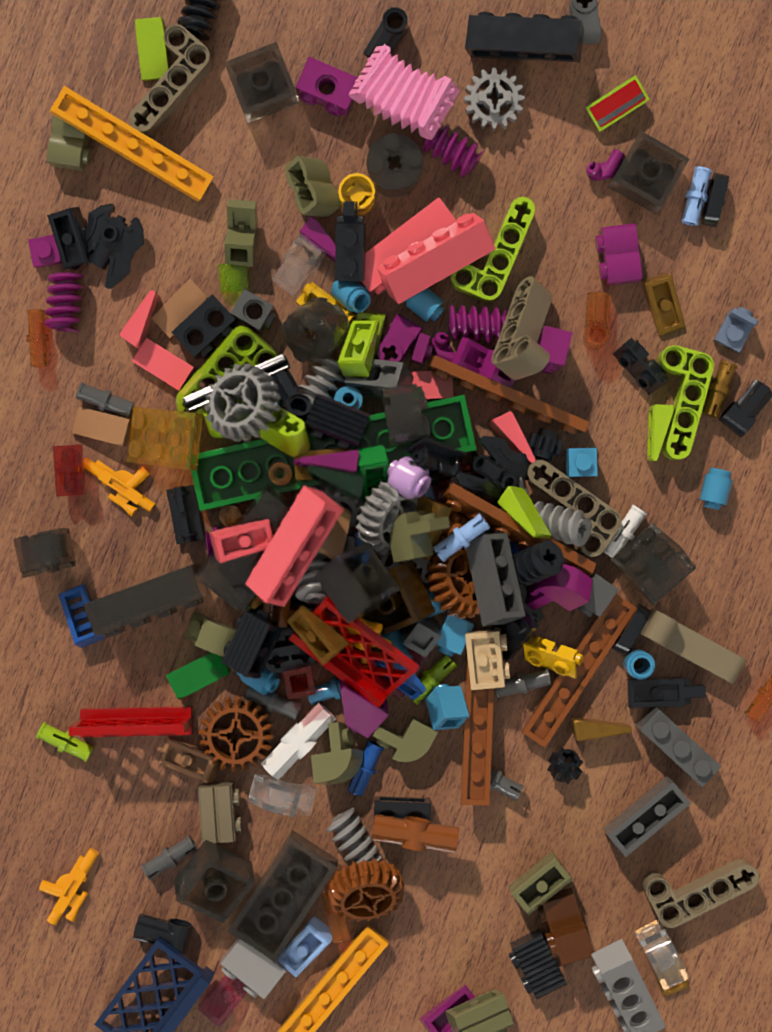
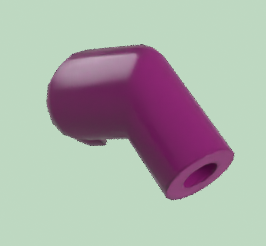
(606, 169)
(442, 347)

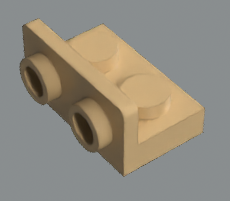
(486, 659)

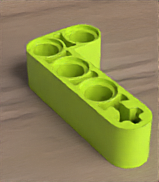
(503, 249)
(227, 348)
(682, 404)
(285, 433)

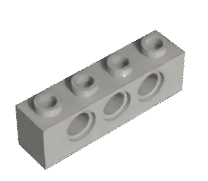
(626, 989)

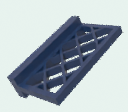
(176, 1009)

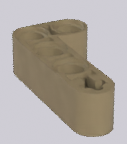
(165, 86)
(517, 346)
(575, 493)
(693, 646)
(704, 887)

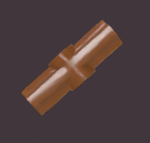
(415, 833)

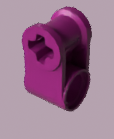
(400, 338)

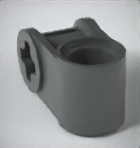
(589, 18)

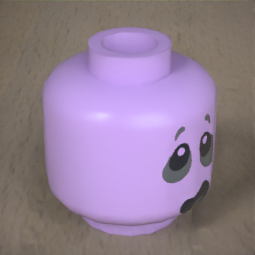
(408, 478)

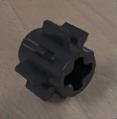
(545, 444)
(565, 765)

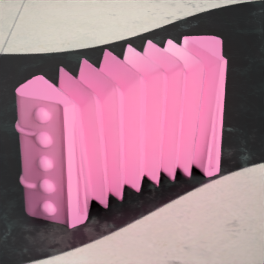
(404, 94)

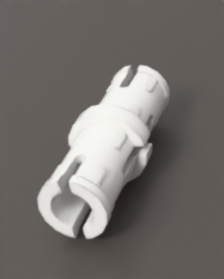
(625, 533)

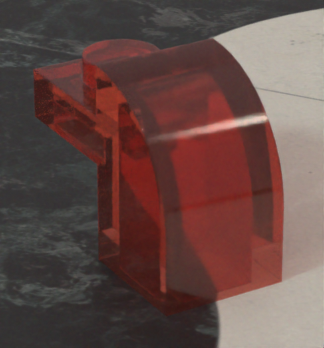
(300, 682)

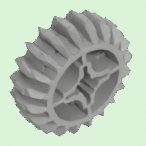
(250, 386)
(379, 515)

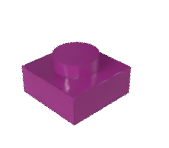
(44, 251)
(422, 349)

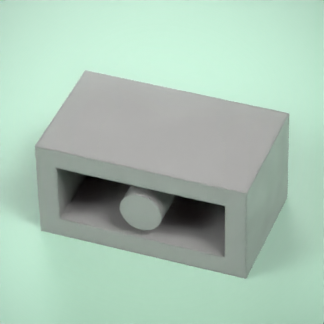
(252, 968)

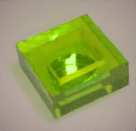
(233, 278)

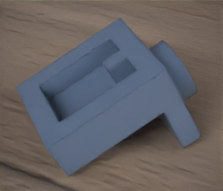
(735, 329)

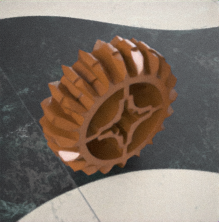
(453, 584)
(224, 734)
(366, 890)

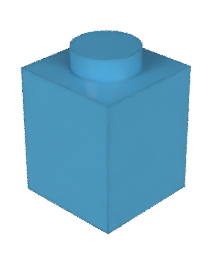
(581, 462)
(453, 635)
(447, 707)

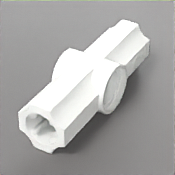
(298, 741)

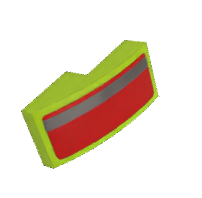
(617, 103)

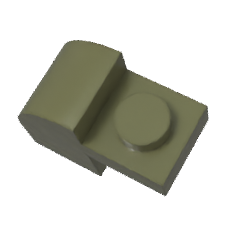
(241, 233)
(411, 535)
(209, 633)
(409, 746)
(341, 762)

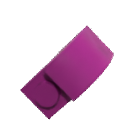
(478, 359)
(567, 588)

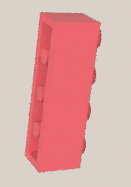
(415, 229)
(435, 257)
(294, 546)

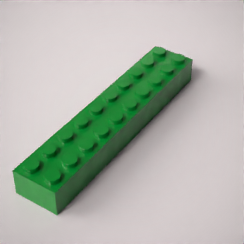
(242, 470)

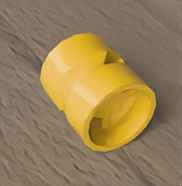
(360, 189)

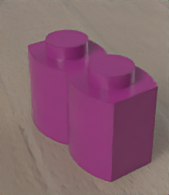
(619, 255)

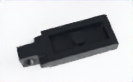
(350, 244)
(662, 692)

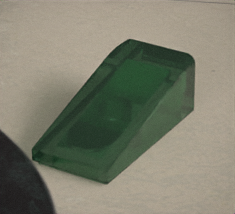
(341, 482)

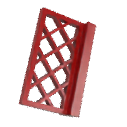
(346, 665)
(133, 721)

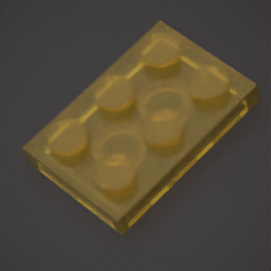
(165, 438)

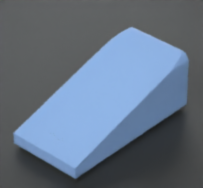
(305, 946)

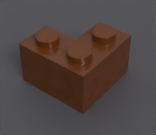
(567, 933)

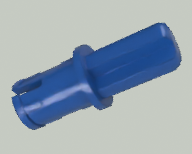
(370, 757)

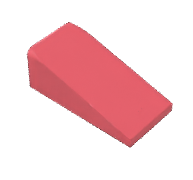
(138, 325)
(509, 429)
(241, 540)

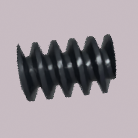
(196, 15)
(537, 563)

